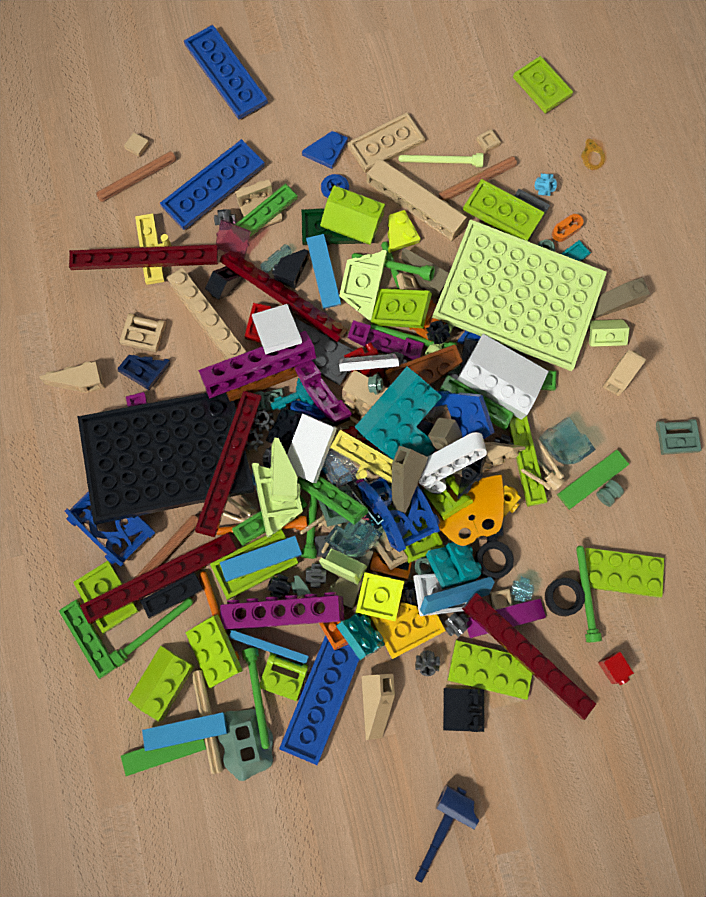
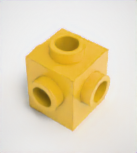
(510, 499)

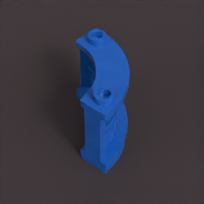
(378, 488)
(134, 526)

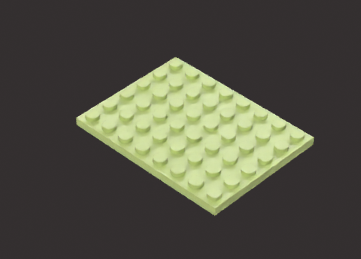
(520, 295)

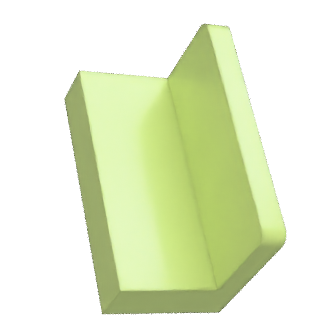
(608, 333)
(343, 566)

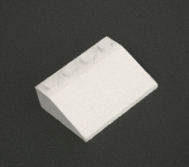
(503, 376)

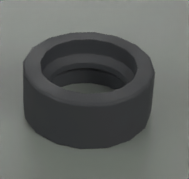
(508, 556)
(580, 597)

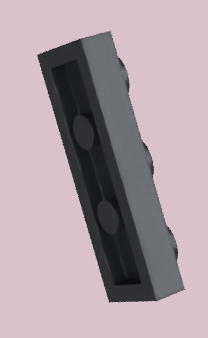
(171, 595)

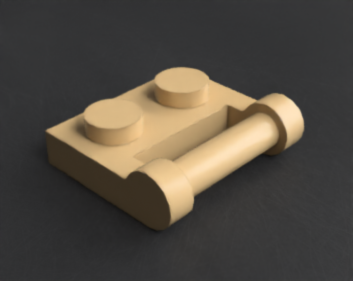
(139, 337)

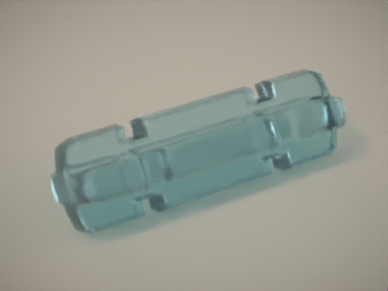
(275, 258)

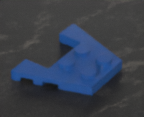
(468, 411)

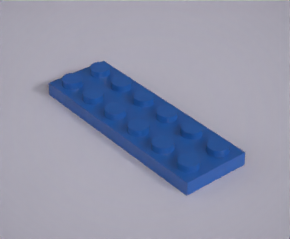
(225, 72)
(212, 184)
(320, 702)

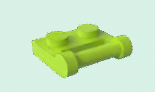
(444, 502)
(280, 683)

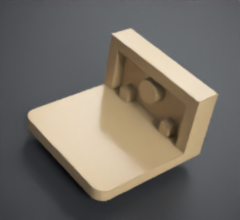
(252, 196)

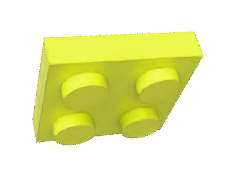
(380, 596)

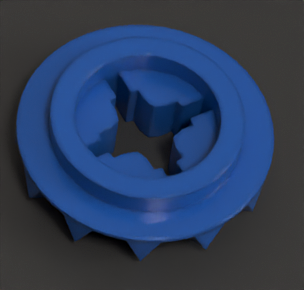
(333, 179)

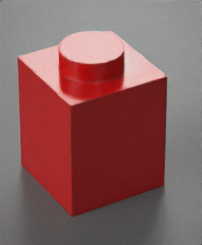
(616, 668)

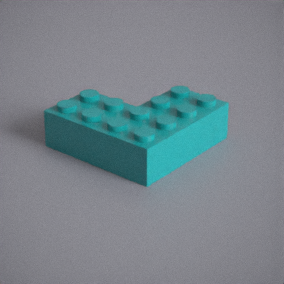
(397, 413)

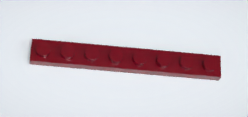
(143, 257)
(284, 295)
(228, 465)
(157, 578)
(529, 656)

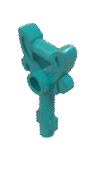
(300, 393)

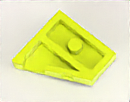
(401, 231)

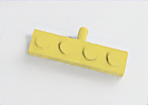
(148, 238)
(363, 455)

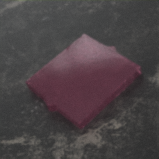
(233, 238)

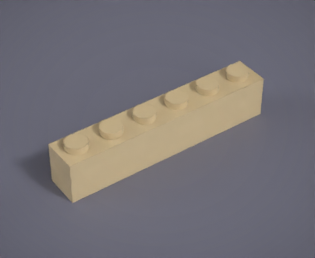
(416, 199)
(205, 314)

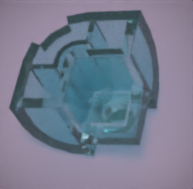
(566, 443)
(355, 539)

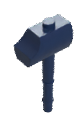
(455, 806)

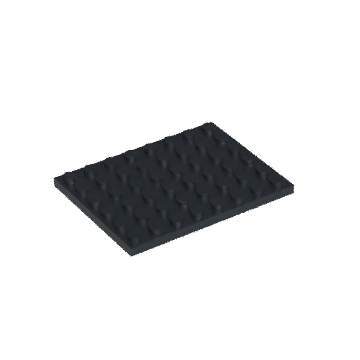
(156, 455)

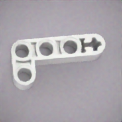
(451, 459)

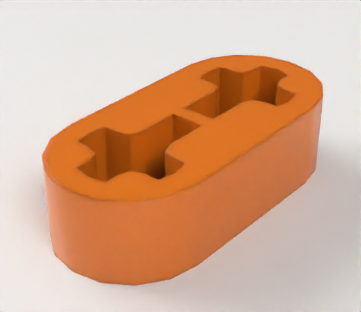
(565, 224)

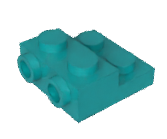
(454, 565)
(361, 635)

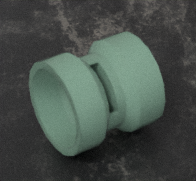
(610, 493)

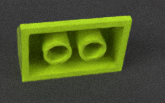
(352, 215)
(161, 683)

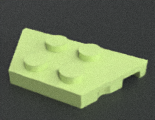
(362, 282)
(274, 513)

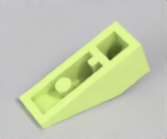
(283, 477)

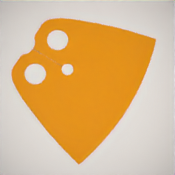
(487, 504)

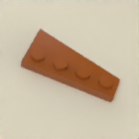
(429, 367)
(262, 383)

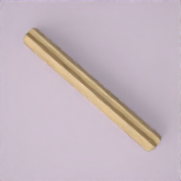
(205, 710)

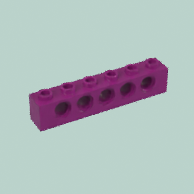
(254, 366)
(232, 620)

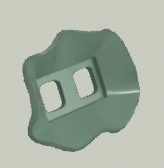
(232, 757)

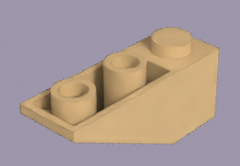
(624, 372)
(82, 378)
(498, 453)
(377, 702)

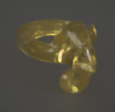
(591, 146)

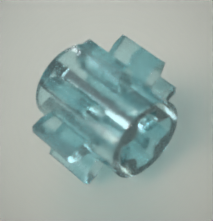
(522, 589)

